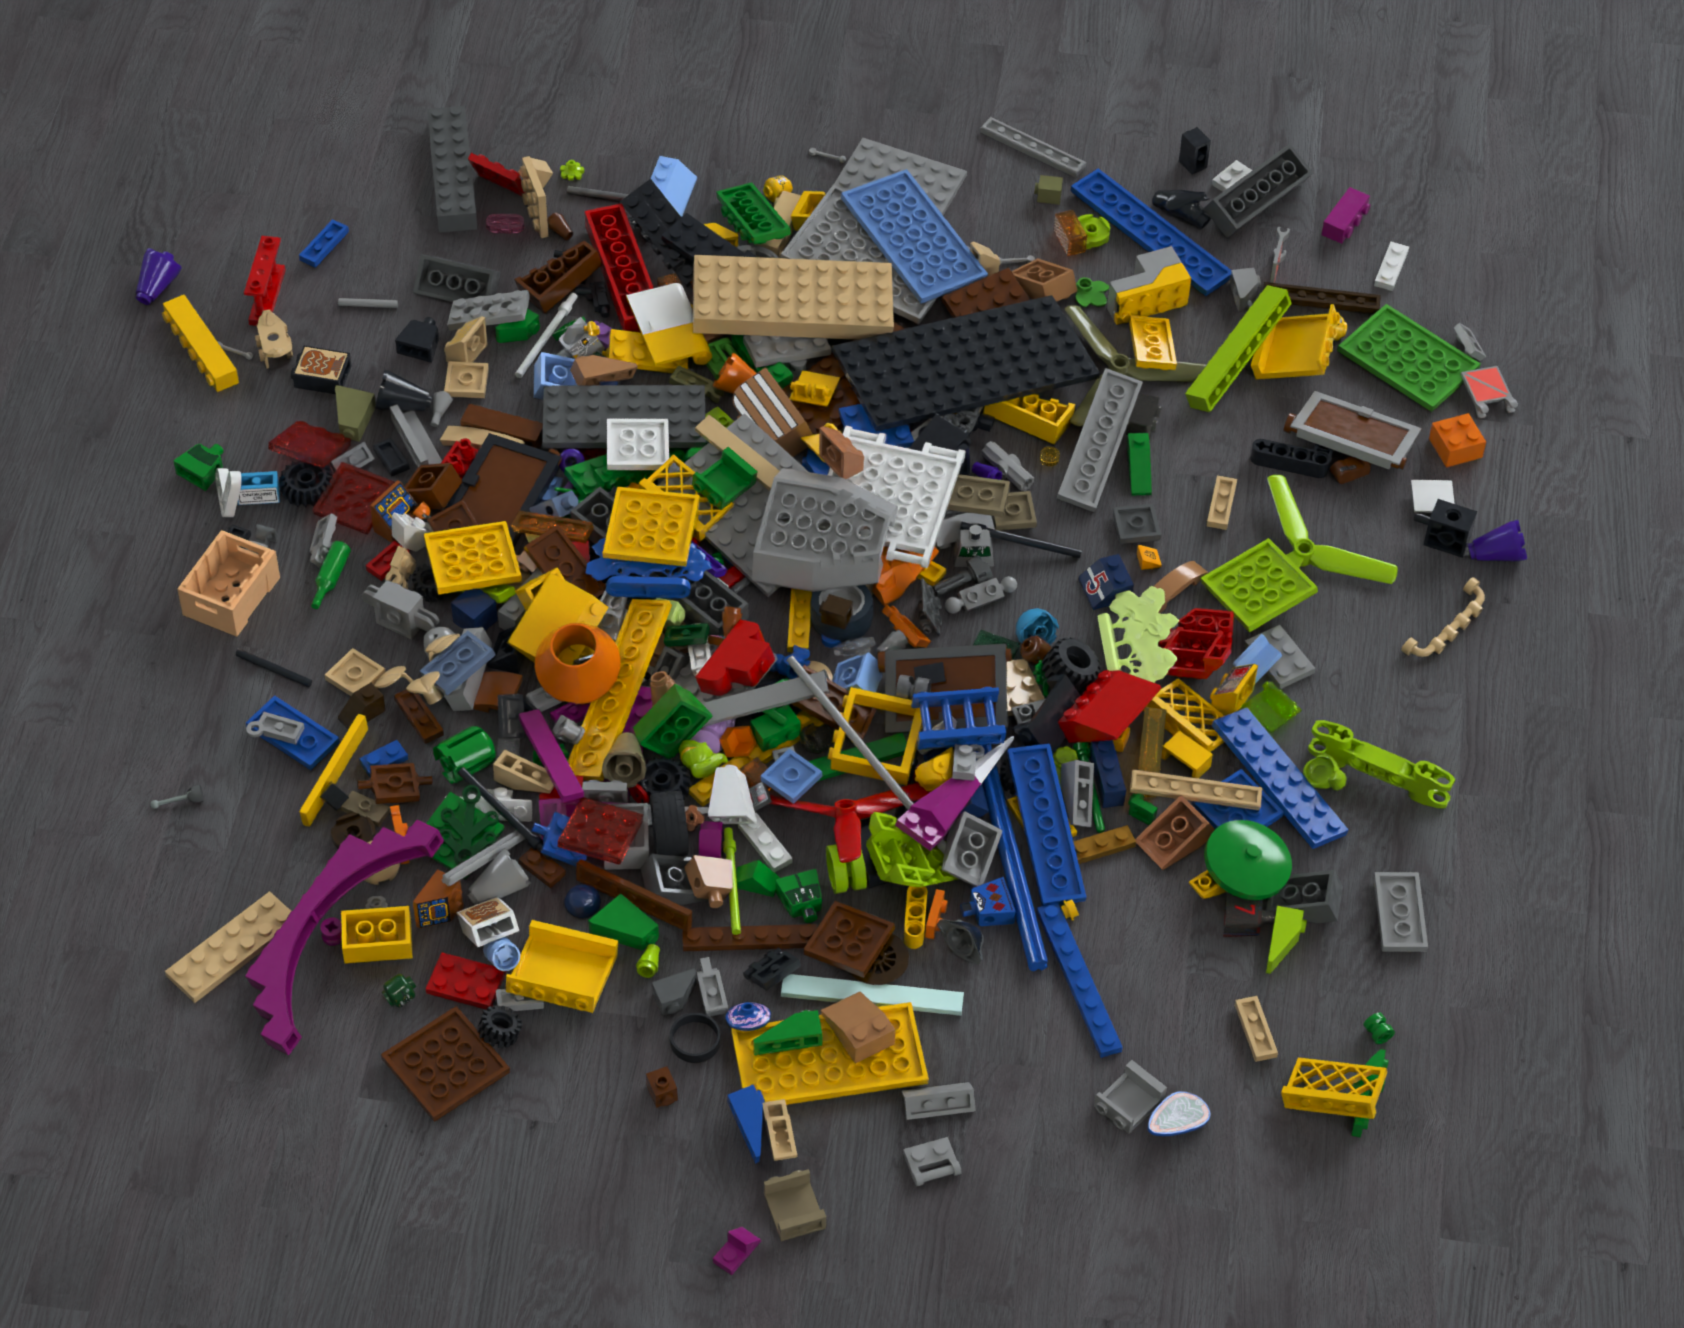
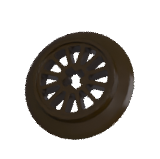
(899, 964)

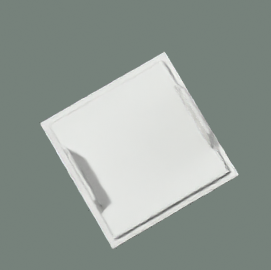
(1428, 491)

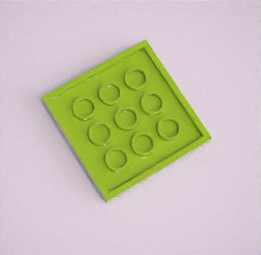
(1259, 585)

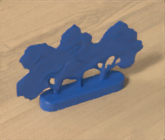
(647, 587)

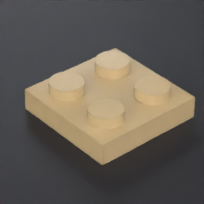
(466, 379)
(354, 672)

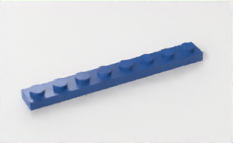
(1079, 980)

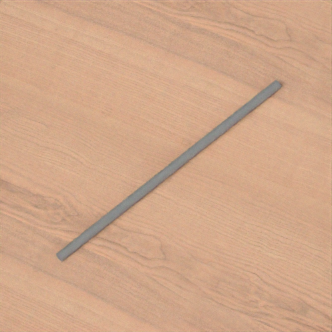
(862, 747)

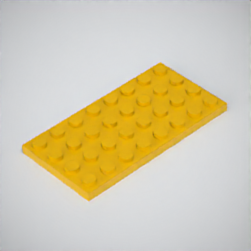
(829, 1069)

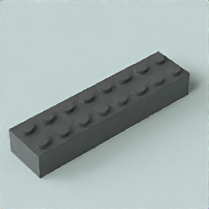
(452, 169)

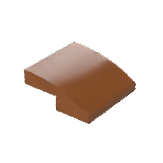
(493, 685)

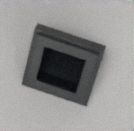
(334, 796)

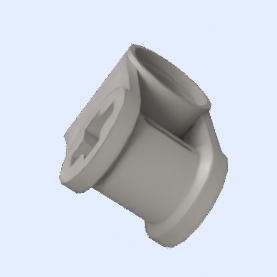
(568, 730)

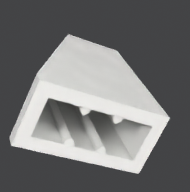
(731, 797)

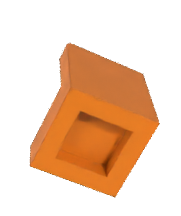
(738, 741)

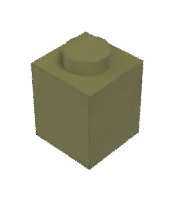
(1049, 189)

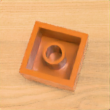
(1457, 440)

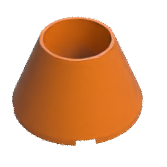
(577, 682)

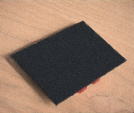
(931, 671)

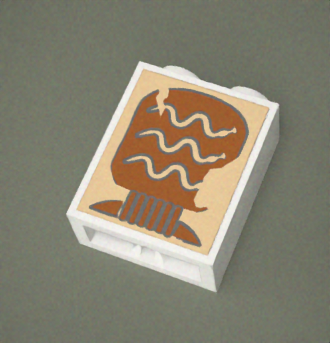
(488, 921)

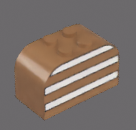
(772, 411)

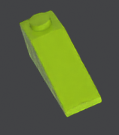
(1285, 934)

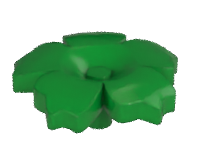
(1040, 673)

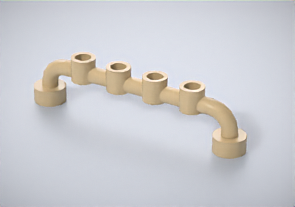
(1449, 632)

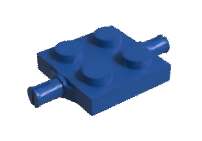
(551, 836)

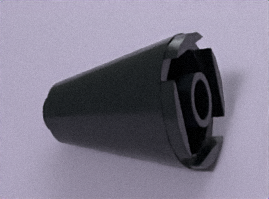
(401, 392)

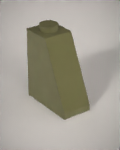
(354, 411)

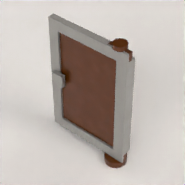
(1354, 430)

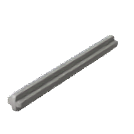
(481, 858)

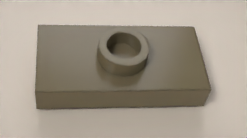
(366, 807)

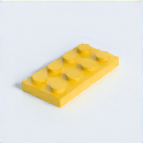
(1152, 342)
(632, 348)

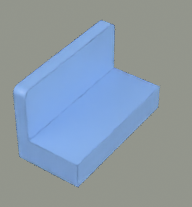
(1261, 654)

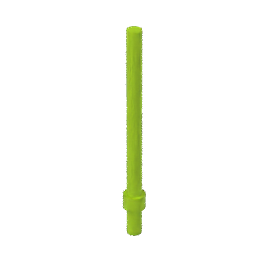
(729, 849)

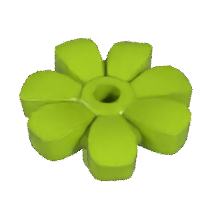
(571, 170)

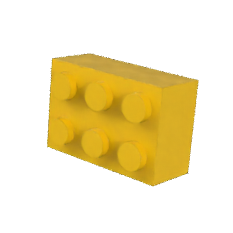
(376, 934)

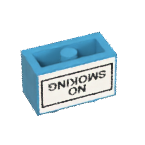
(259, 488)

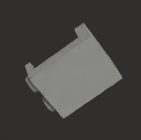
(1130, 1097)

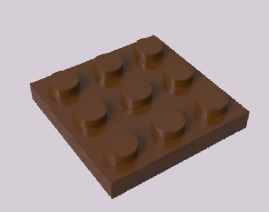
(849, 939)

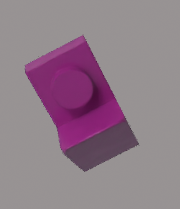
(710, 839)
(736, 1249)

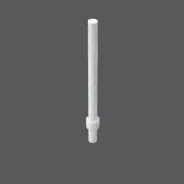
(563, 310)

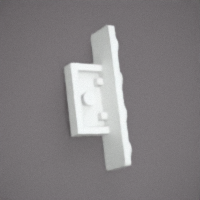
(518, 807)

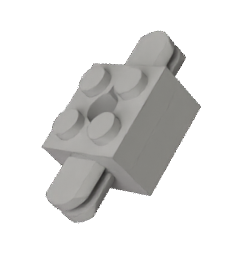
(399, 609)

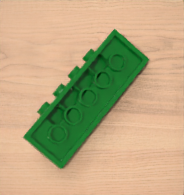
(752, 214)
(594, 474)

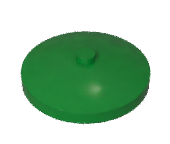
(1248, 860)

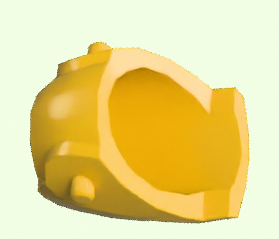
(935, 771)

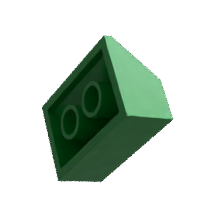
(671, 721)

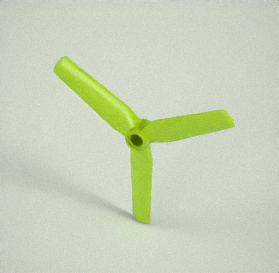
(1322, 556)

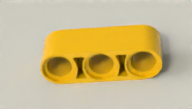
(915, 924)

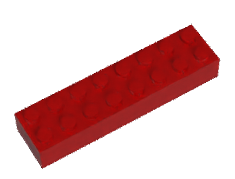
(620, 258)

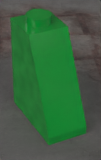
(624, 923)

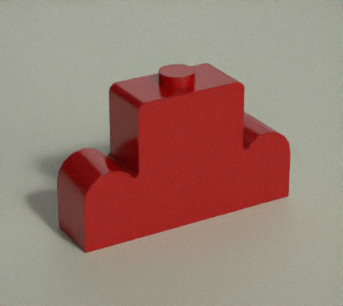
(739, 659)

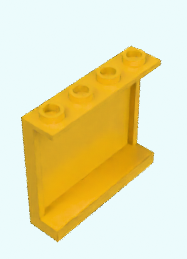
(1297, 346)
(563, 966)

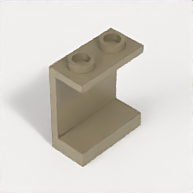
(794, 1205)

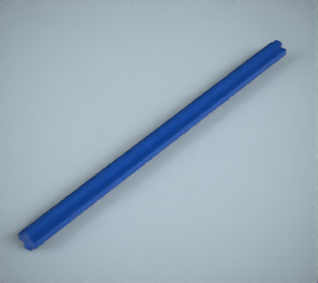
(1014, 870)

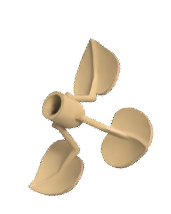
(425, 684)

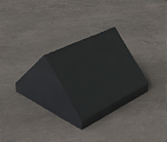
(506, 656)

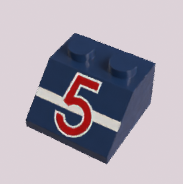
(1105, 580)

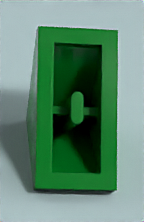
(756, 878)

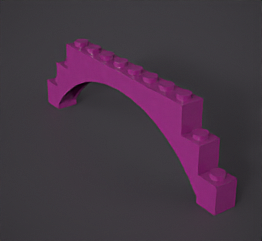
(350, 865)

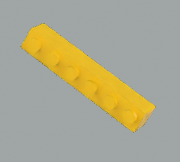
(200, 343)

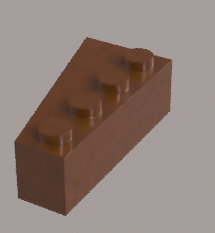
(559, 276)

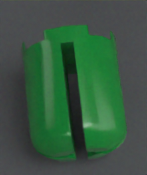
(467, 749)

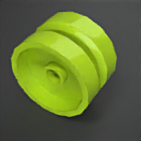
(845, 873)

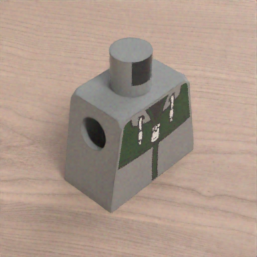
(973, 543)

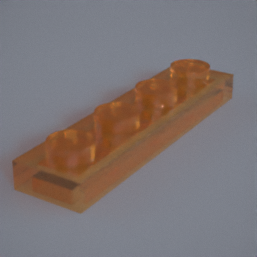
(539, 524)

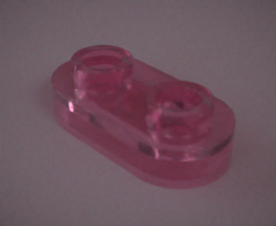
(505, 223)

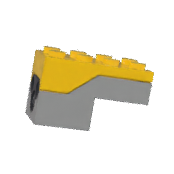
(1156, 287)

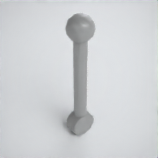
(812, 151)
(1030, 258)
(248, 355)

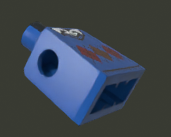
(990, 904)

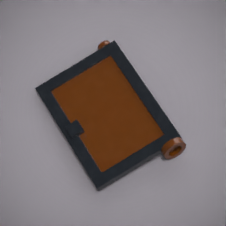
(506, 480)

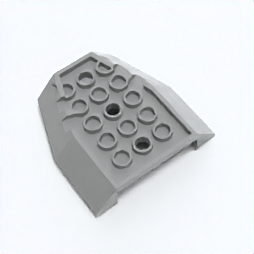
(814, 559)

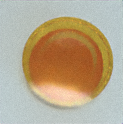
(1049, 456)

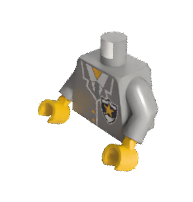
(581, 340)

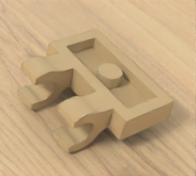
(401, 567)

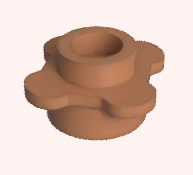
(698, 818)

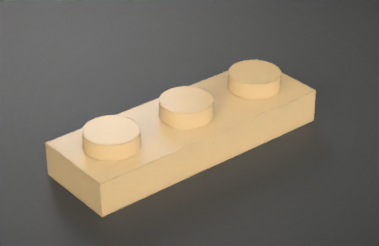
(1221, 502)
(1256, 1028)

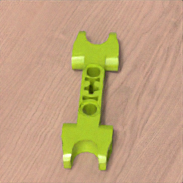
(1417, 778)

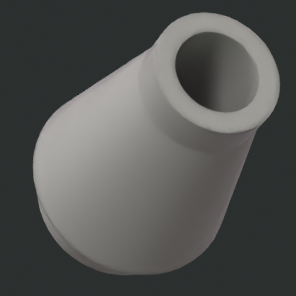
(894, 641)

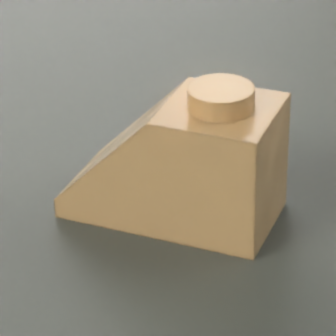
(986, 258)

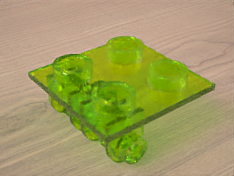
(1272, 707)

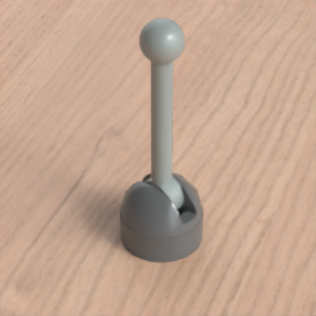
(194, 794)

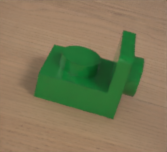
(1142, 809)

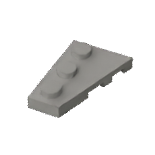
(614, 616)

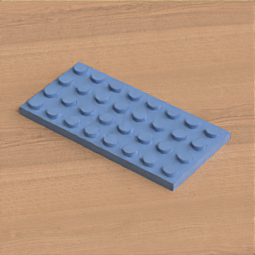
(913, 236)

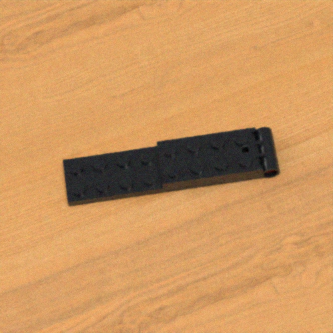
(694, 238)

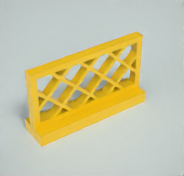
(647, 484)
(1176, 722)
(1331, 1100)

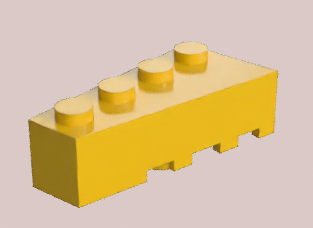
(1034, 415)

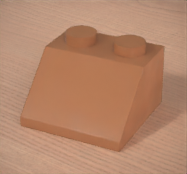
(840, 453)

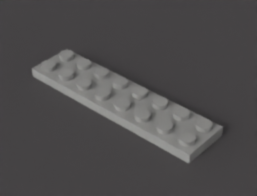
(1099, 440)

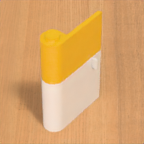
(667, 325)

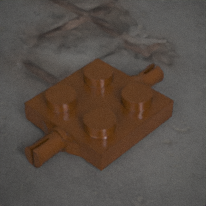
(394, 783)

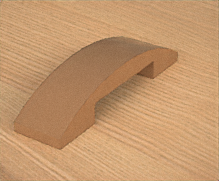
(1180, 579)

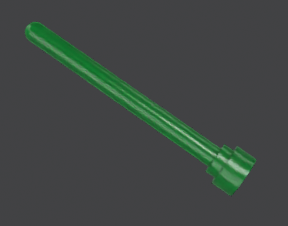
(1083, 753)

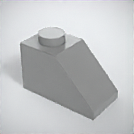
(1244, 286)

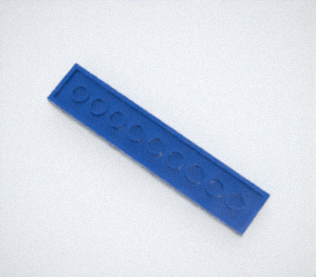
(1150, 229)

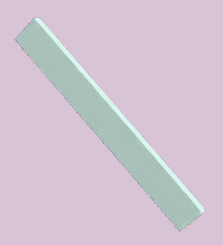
(881, 995)

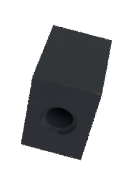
(1448, 527)

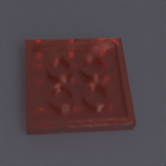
(309, 443)
(350, 497)
(600, 830)

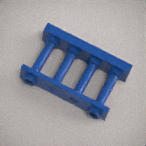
(965, 736)

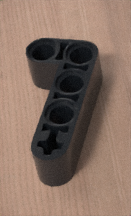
(1292, 458)

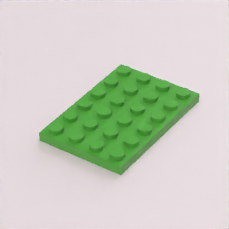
(1408, 357)

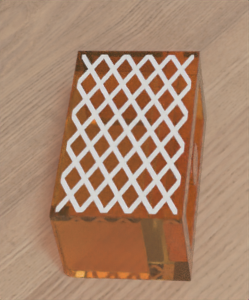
(1070, 233)

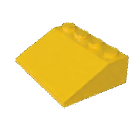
(554, 607)

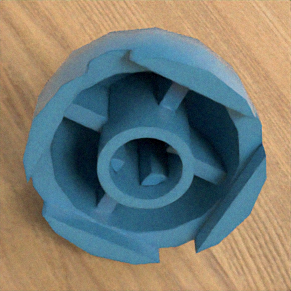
(1037, 623)

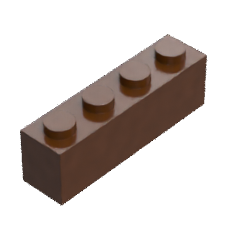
(524, 429)

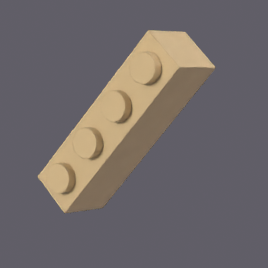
(784, 206)

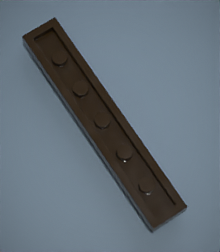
(1325, 297)

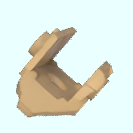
(268, 325)

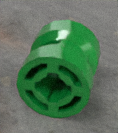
(1379, 1028)

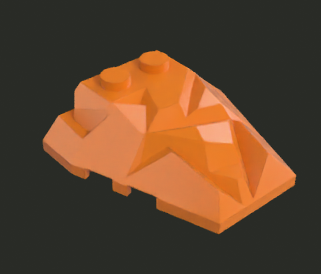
(897, 576)

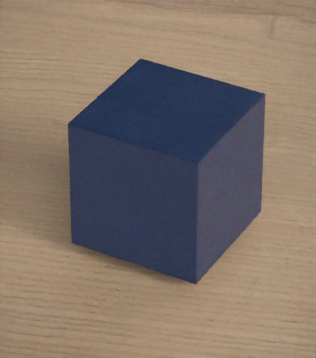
(474, 610)

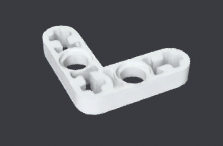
(228, 489)

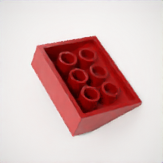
(1107, 707)

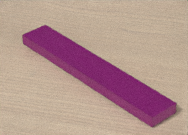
(551, 755)

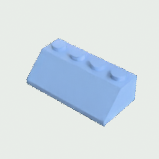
(674, 182)

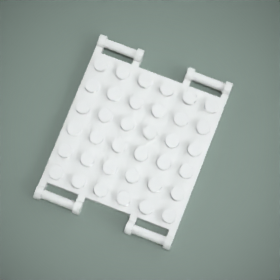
(914, 482)

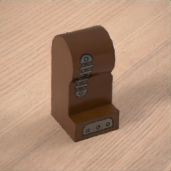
(1350, 469)

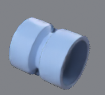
(502, 954)

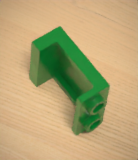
(725, 479)

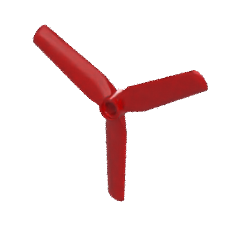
(850, 812)

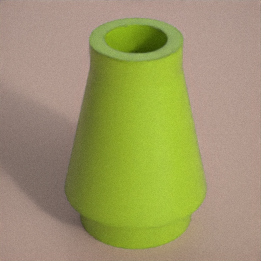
(648, 963)

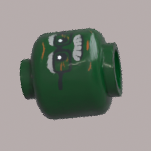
(399, 990)

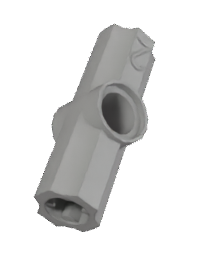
(1008, 465)

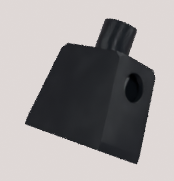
(418, 340)

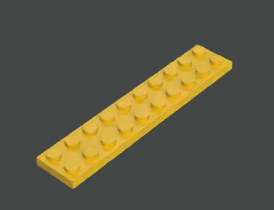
(609, 714)

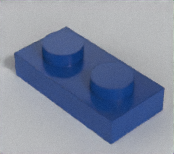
(389, 754)

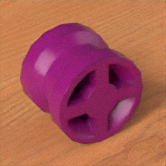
(335, 936)

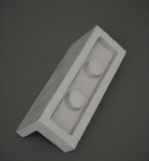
(939, 1100)

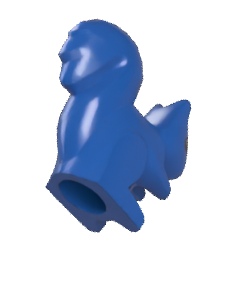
(782, 666)

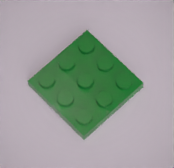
(445, 854)

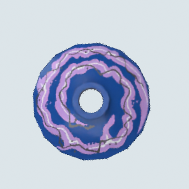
(748, 1016)

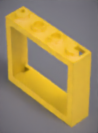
(861, 766)

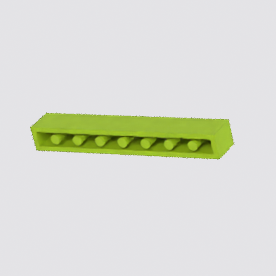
(1238, 348)

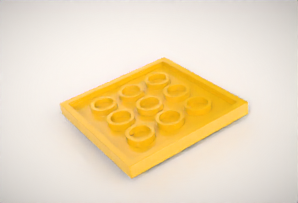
(651, 526)
(472, 557)

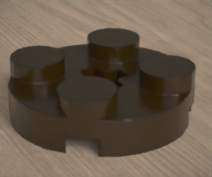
(352, 822)

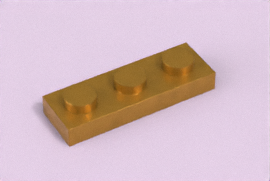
(1104, 844)

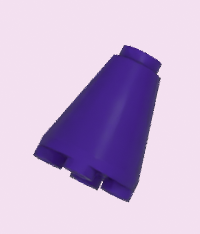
(155, 275)
(1499, 544)

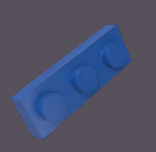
(323, 243)

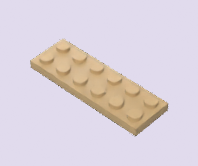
(229, 948)

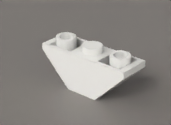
(409, 531)

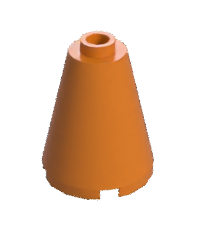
(733, 374)

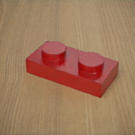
(381, 563)

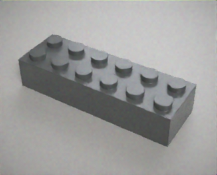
(1258, 190)

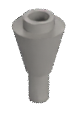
(441, 402)

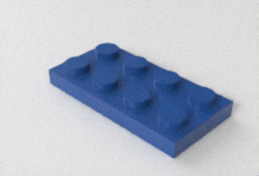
(314, 741)

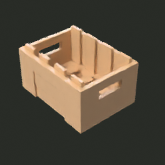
(214, 578)

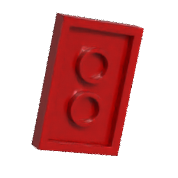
(496, 173)
(465, 981)

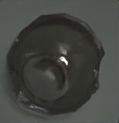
(816, 738)

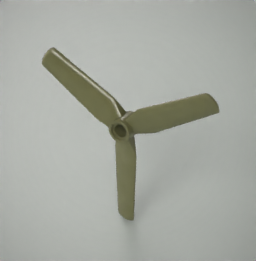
(1120, 363)

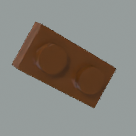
(545, 870)

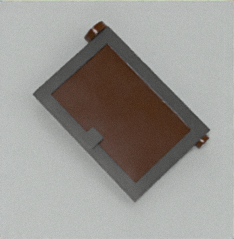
(964, 670)

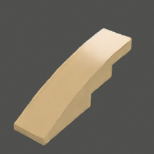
(475, 435)
(779, 1130)

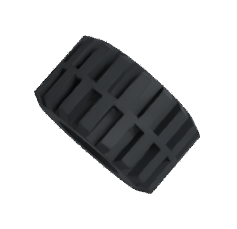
(1074, 660)

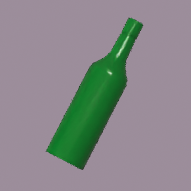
(330, 570)

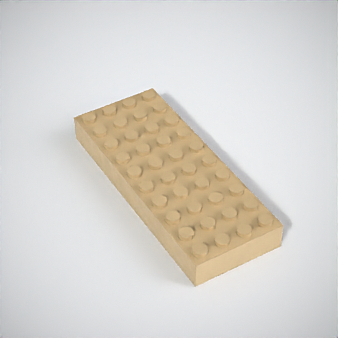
(791, 297)

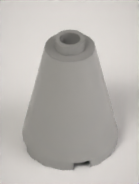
(498, 879)

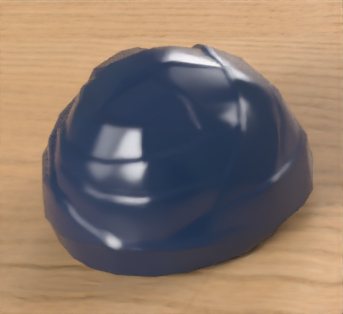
(582, 901)

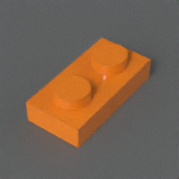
(938, 906)

